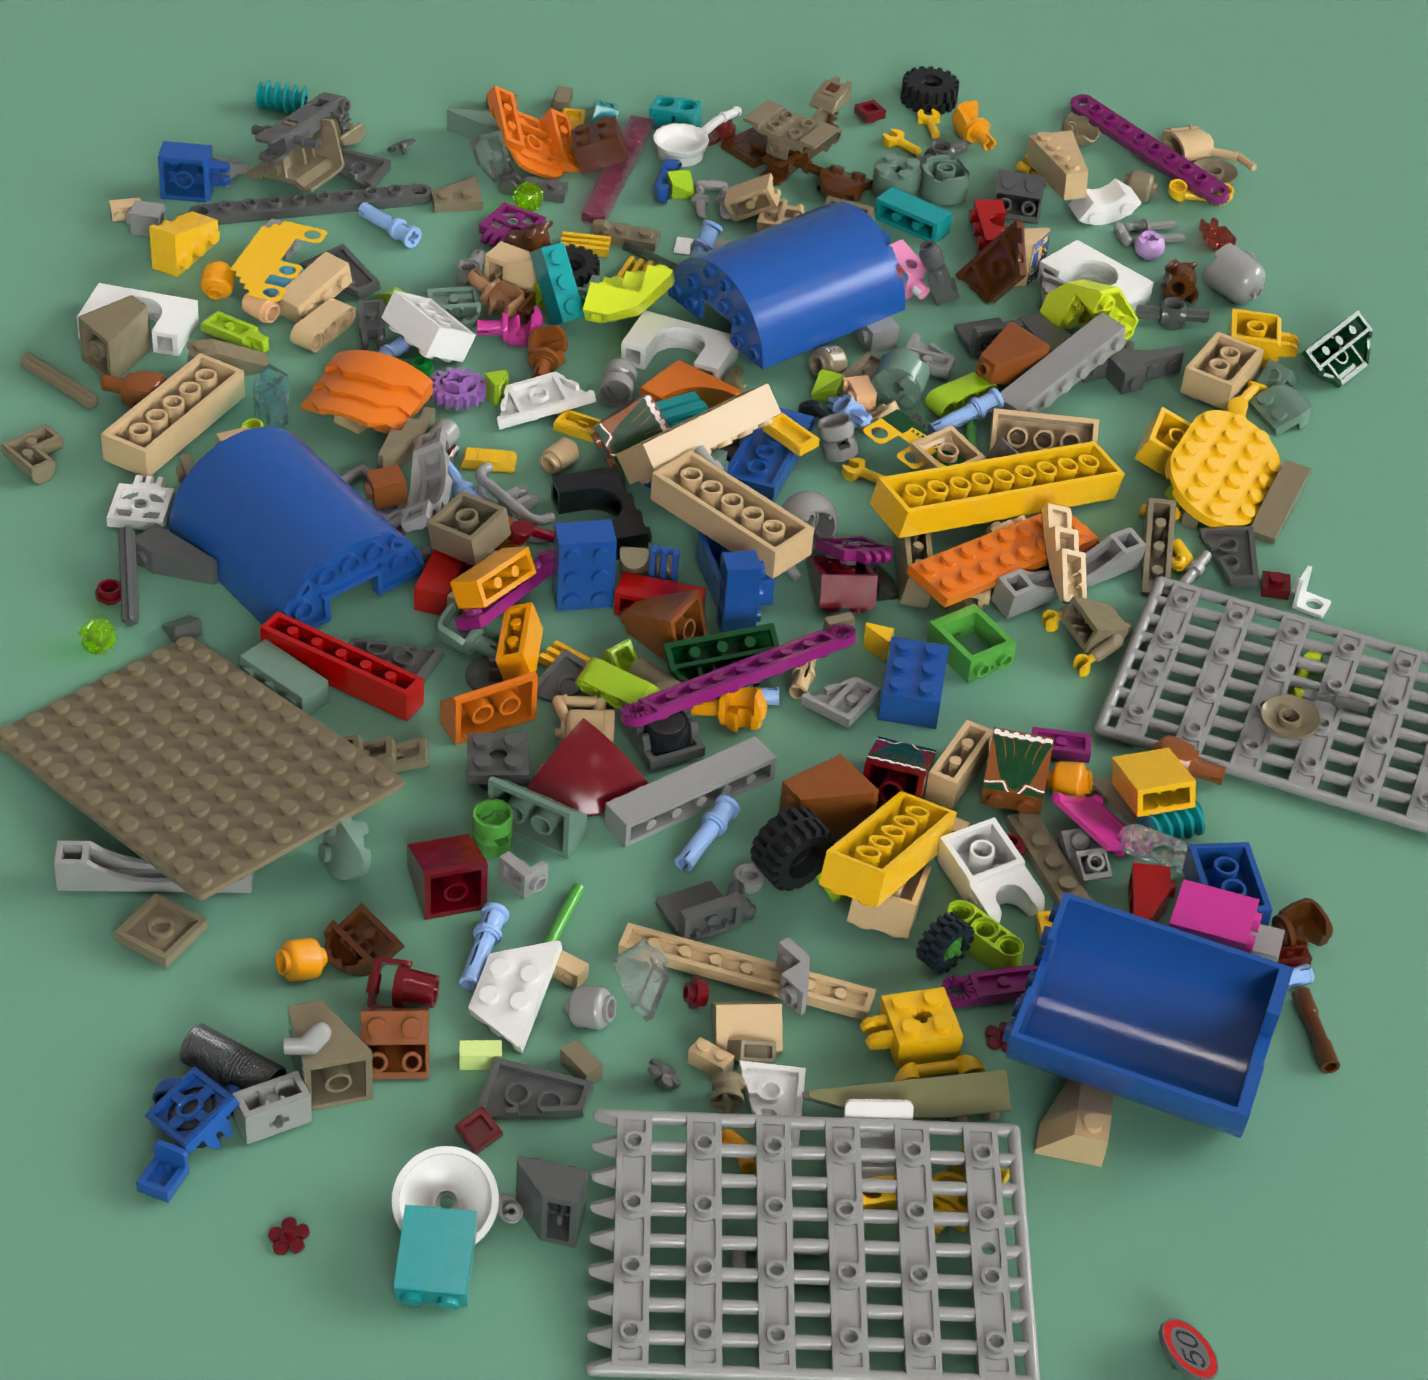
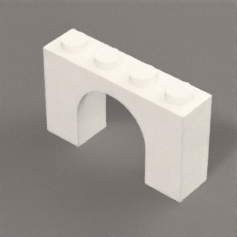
(1082, 262)
(174, 315)
(659, 332)

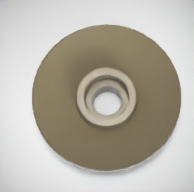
(1219, 169)
(1290, 716)

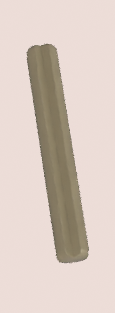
(59, 380)

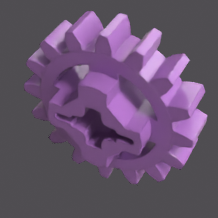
(458, 388)

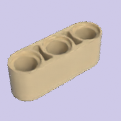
(323, 325)

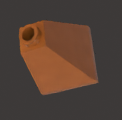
(1011, 355)
(665, 619)

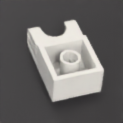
(989, 869)

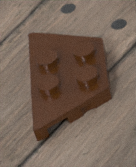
(998, 265)

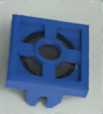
(192, 1113)

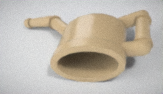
(1197, 144)
(600, 717)

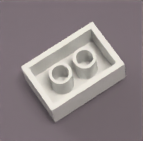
(428, 327)

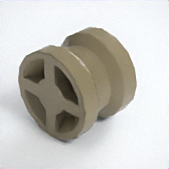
(727, 1092)

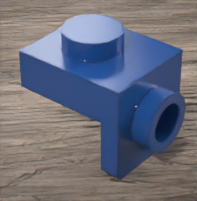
(165, 1171)

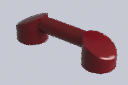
(523, 529)

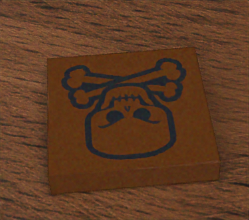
(740, 147)

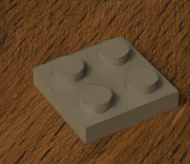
(160, 930)

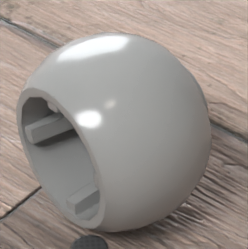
(814, 510)

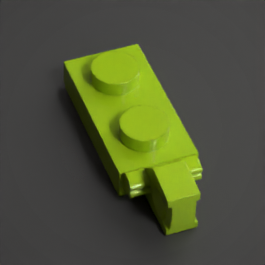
(235, 331)

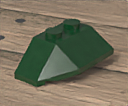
(1341, 350)
(708, 653)

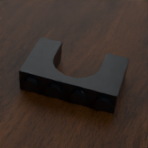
(607, 492)

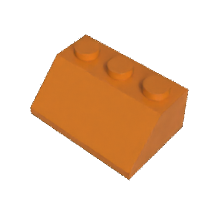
(490, 708)

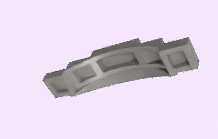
(429, 481)

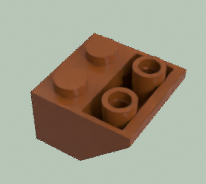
(397, 1042)

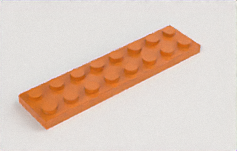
(979, 563)

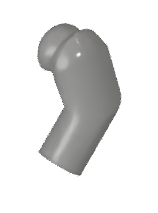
(310, 1042)
(509, 1209)

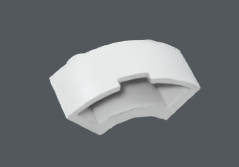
(1105, 204)

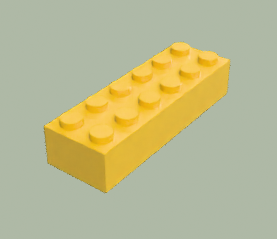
(886, 849)

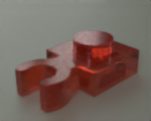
(1216, 235)

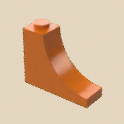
(684, 378)

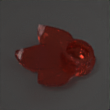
(722, 132)

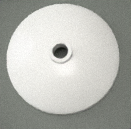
(450, 1174)

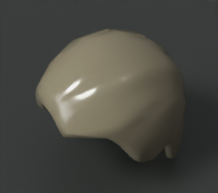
(1082, 130)

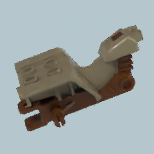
(796, 139)

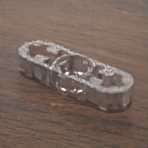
(1141, 840)

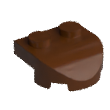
(840, 183)
(358, 942)

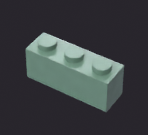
(286, 676)

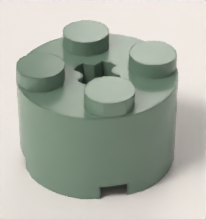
(897, 173)
(944, 180)
(900, 377)

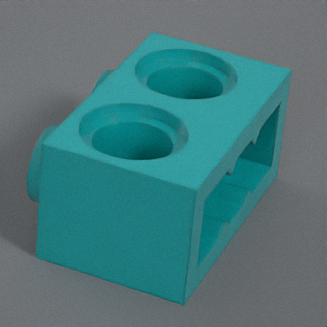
(672, 110)

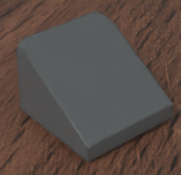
(183, 627)

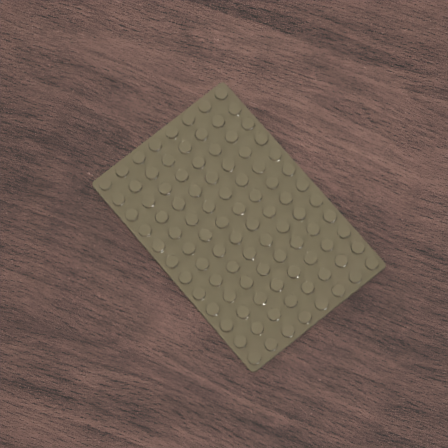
(197, 765)

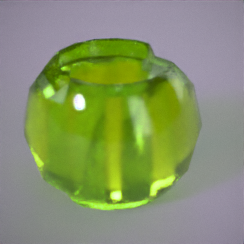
(528, 196)

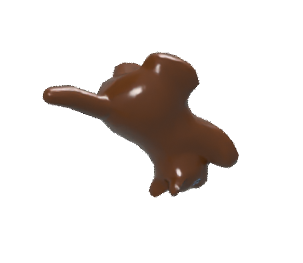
(531, 237)

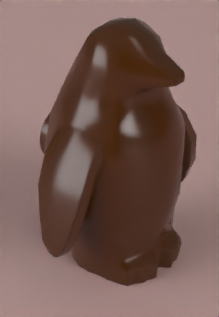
(1180, 280)

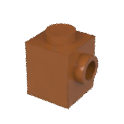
(385, 487)

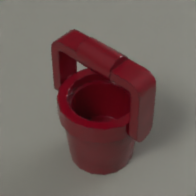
(410, 986)

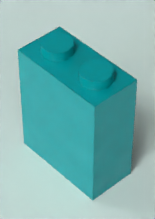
(435, 1256)

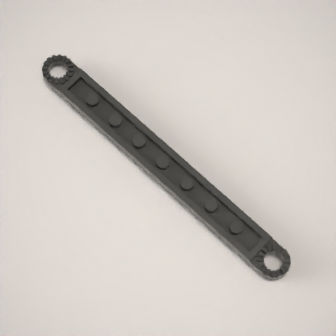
(314, 204)

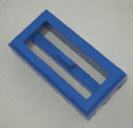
(665, 551)

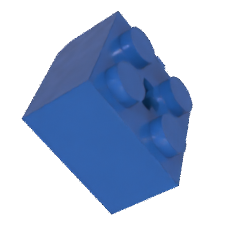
(190, 172)

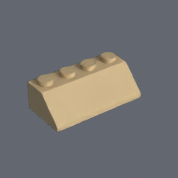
(1040, 431)

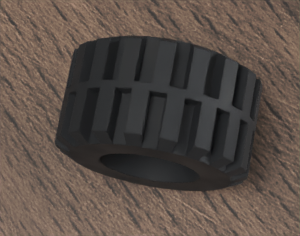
(792, 848)

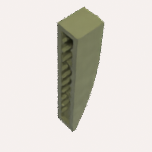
(932, 1097)

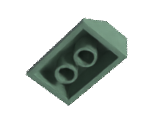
(541, 818)

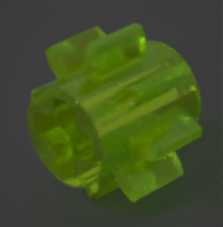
(97, 636)

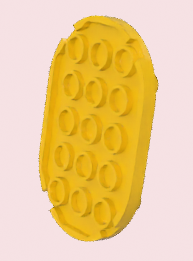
(1222, 469)

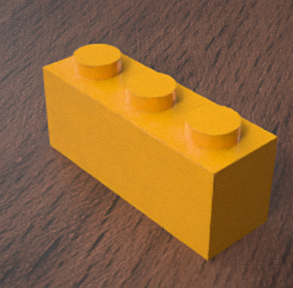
(493, 577)
(519, 641)

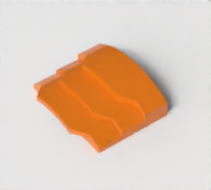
(535, 144)
(370, 390)

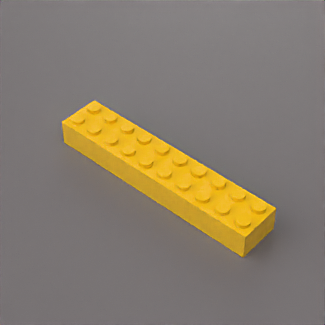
(995, 488)

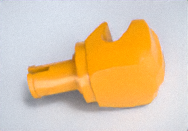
(970, 127)
(737, 709)

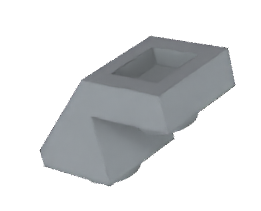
(1082, 855)
(794, 980)

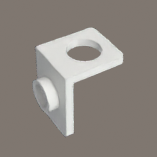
(1302, 597)

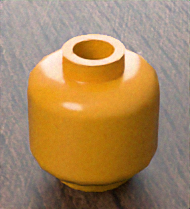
(217, 280)
(1070, 779)
(301, 959)

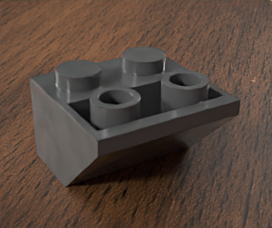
(1020, 194)
(552, 1199)

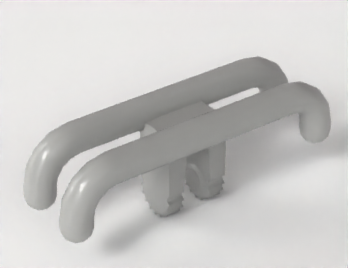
(515, 500)

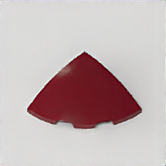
(586, 772)

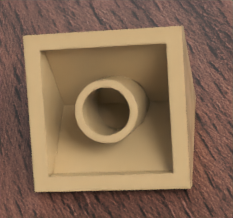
(950, 441)
(747, 1022)

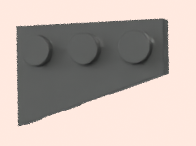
(363, 168)

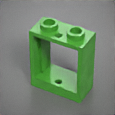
(962, 623)

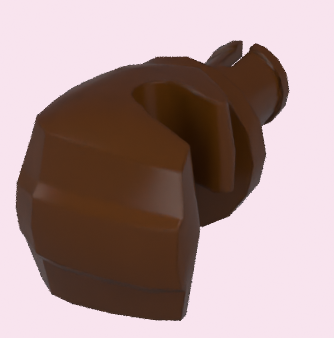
(1303, 923)

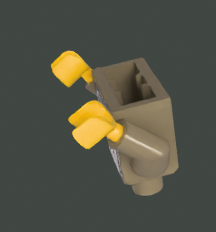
(1093, 626)

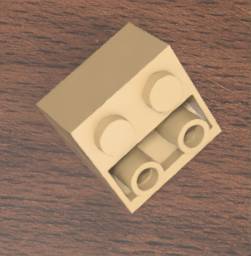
(511, 265)

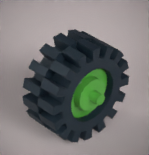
(945, 942)

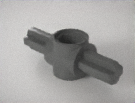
(942, 147)
(1172, 313)

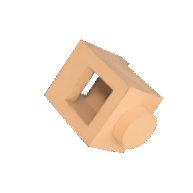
(861, 390)

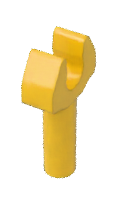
(930, 121)
(896, 139)
(856, 470)

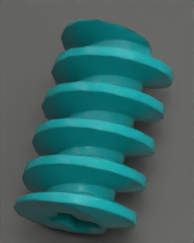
(280, 98)
(1176, 823)

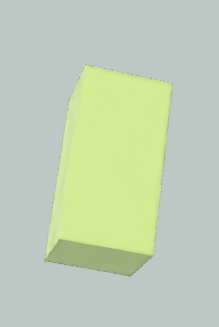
(479, 1054)

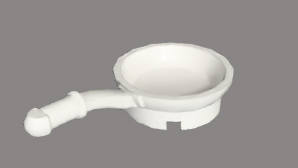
(687, 141)

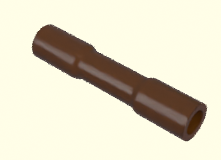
(1322, 1045)

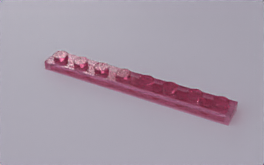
(615, 176)

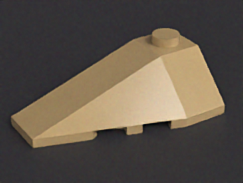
(1076, 1125)

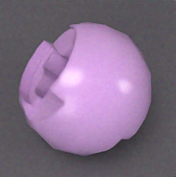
(1149, 245)

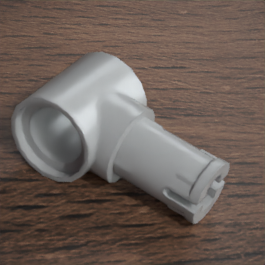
(466, 265)

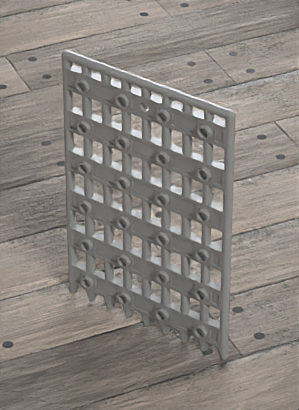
(1275, 679)
(846, 1275)

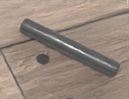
(128, 576)

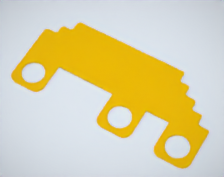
(264, 256)

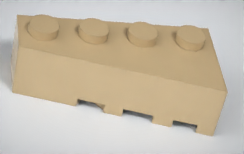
(1061, 162)

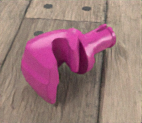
(511, 331)

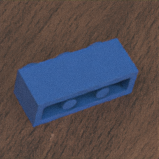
(739, 590)

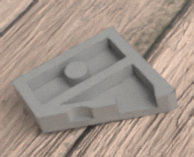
(939, 361)
(843, 701)

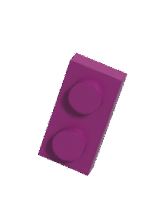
(1067, 744)

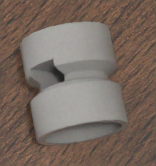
(618, 383)
(838, 437)

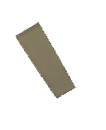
(400, 444)
(1280, 501)
(393, 755)

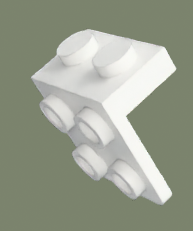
(878, 1110)

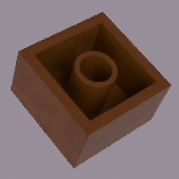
(598, 144)

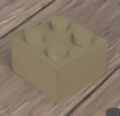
(469, 528)

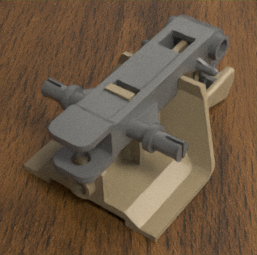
(307, 143)

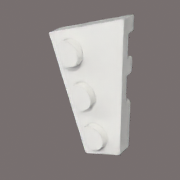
(774, 1090)

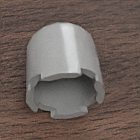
(1235, 275)

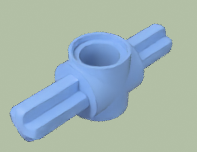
(848, 405)

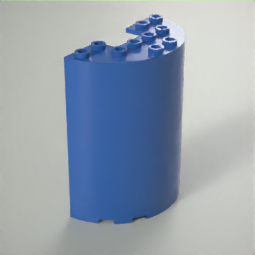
(796, 282)
(287, 527)
(1148, 1013)

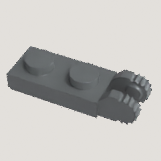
(553, 189)
(370, 321)

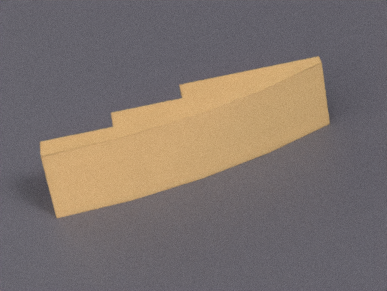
(1063, 553)

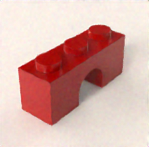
(987, 220)

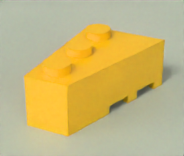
(182, 242)

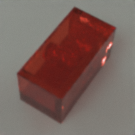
(1295, 955)

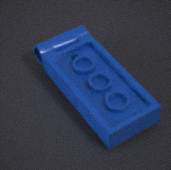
(764, 461)

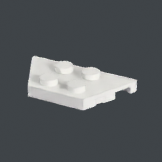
(540, 398)
(514, 990)

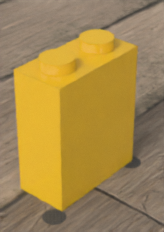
(1153, 782)

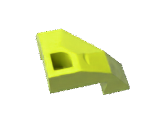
(626, 297)
(1083, 300)

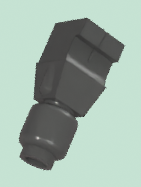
(940, 283)

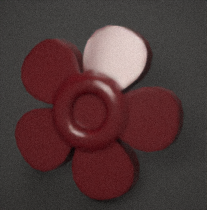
(995, 1036)
(289, 1236)

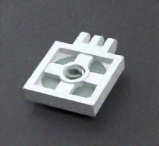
(141, 504)

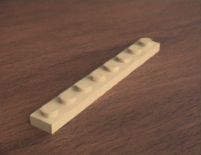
(749, 971)

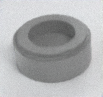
(750, 877)

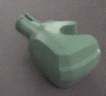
(463, 642)

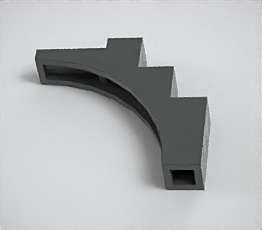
(1124, 368)

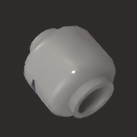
(590, 1007)

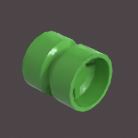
(493, 827)

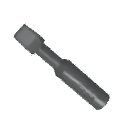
(1337, 701)

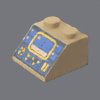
(1036, 250)

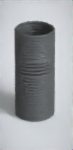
(227, 1059)

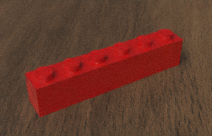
(347, 666)

